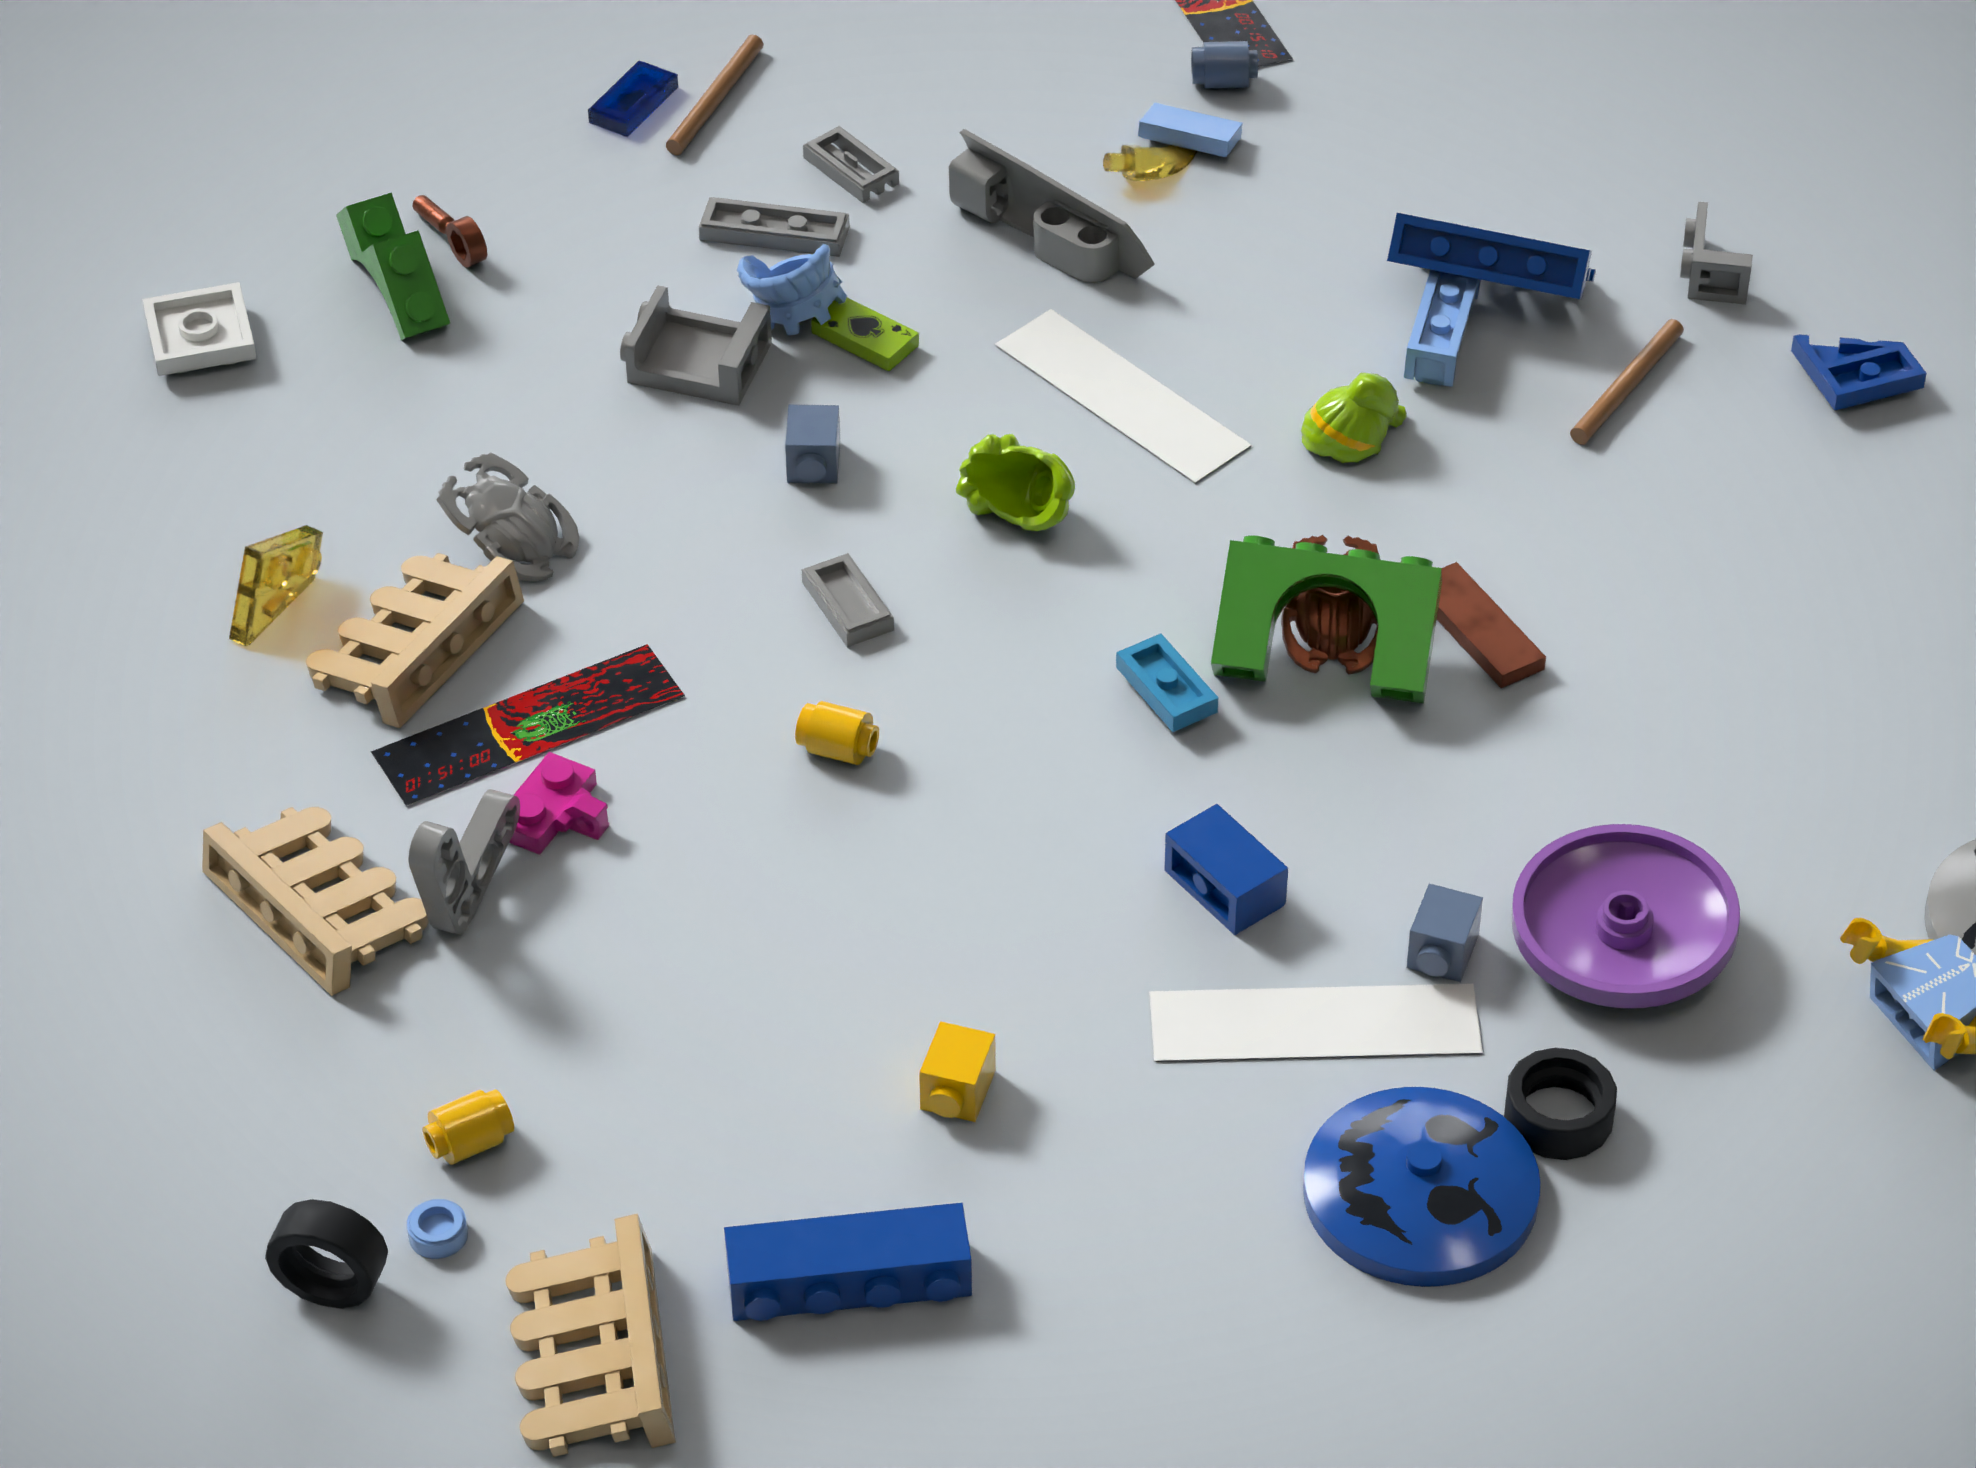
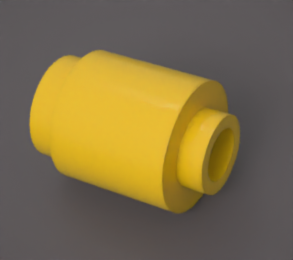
(837, 732)
(468, 1126)

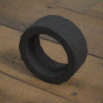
(1566, 1070)
(333, 1230)

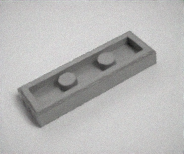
(773, 226)

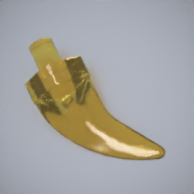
(1148, 163)

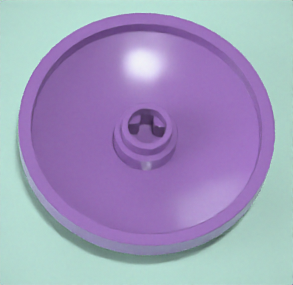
(1625, 916)

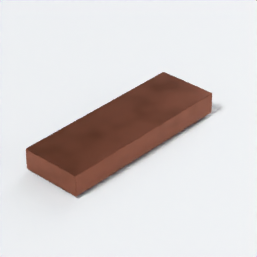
(1485, 629)

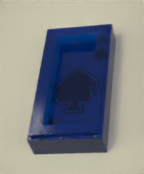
(633, 98)

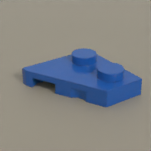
(1859, 369)

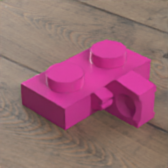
(558, 800)

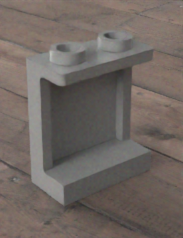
(695, 351)

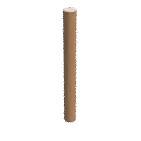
(714, 95)
(1626, 382)

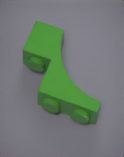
(396, 264)

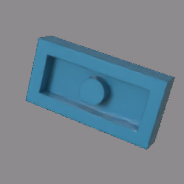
(1167, 682)

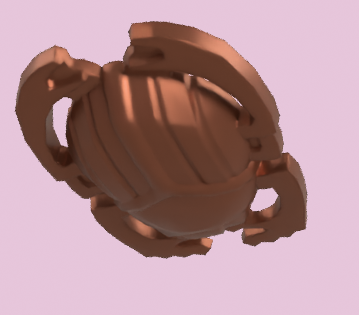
(1330, 622)

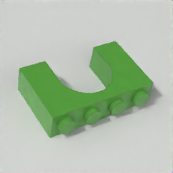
(1267, 577)

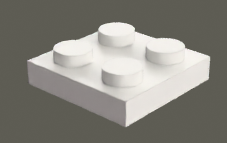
(199, 329)

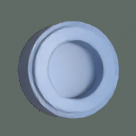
(437, 1228)

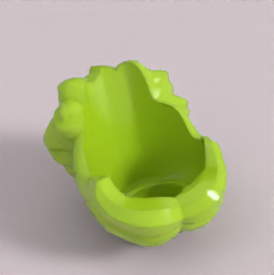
(1016, 483)

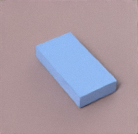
(1190, 129)

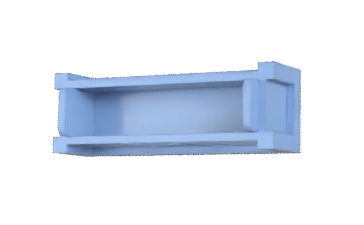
(1440, 328)

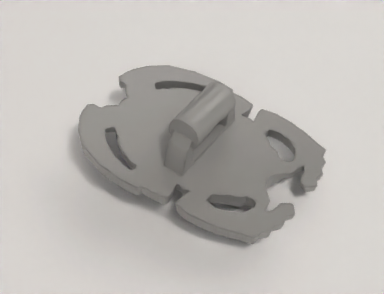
(510, 519)

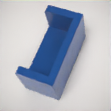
(1226, 869)

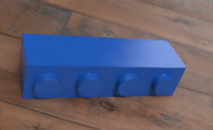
(848, 1262)

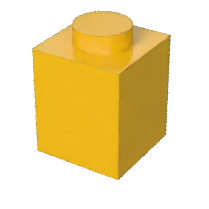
(957, 1071)

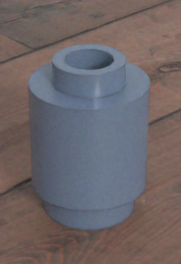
(1223, 64)

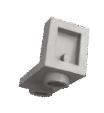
(1712, 273)

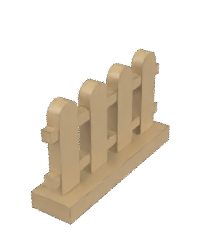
(443, 637)
(293, 915)
(608, 1363)

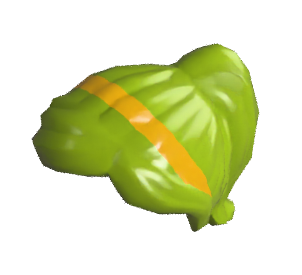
(1353, 419)

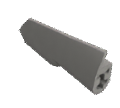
(1065, 226)

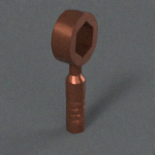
(462, 234)

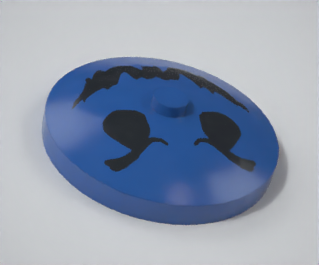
(1421, 1186)

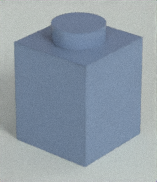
(812, 443)
(1444, 932)

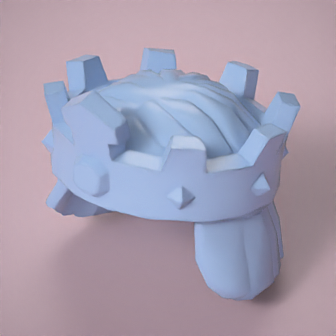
(794, 287)

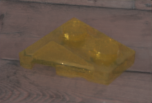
(272, 578)

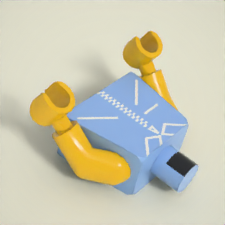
(1921, 988)

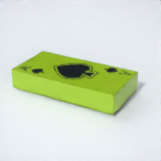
(867, 334)

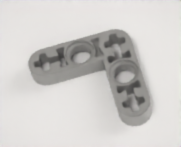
(456, 873)

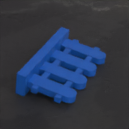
(1490, 256)

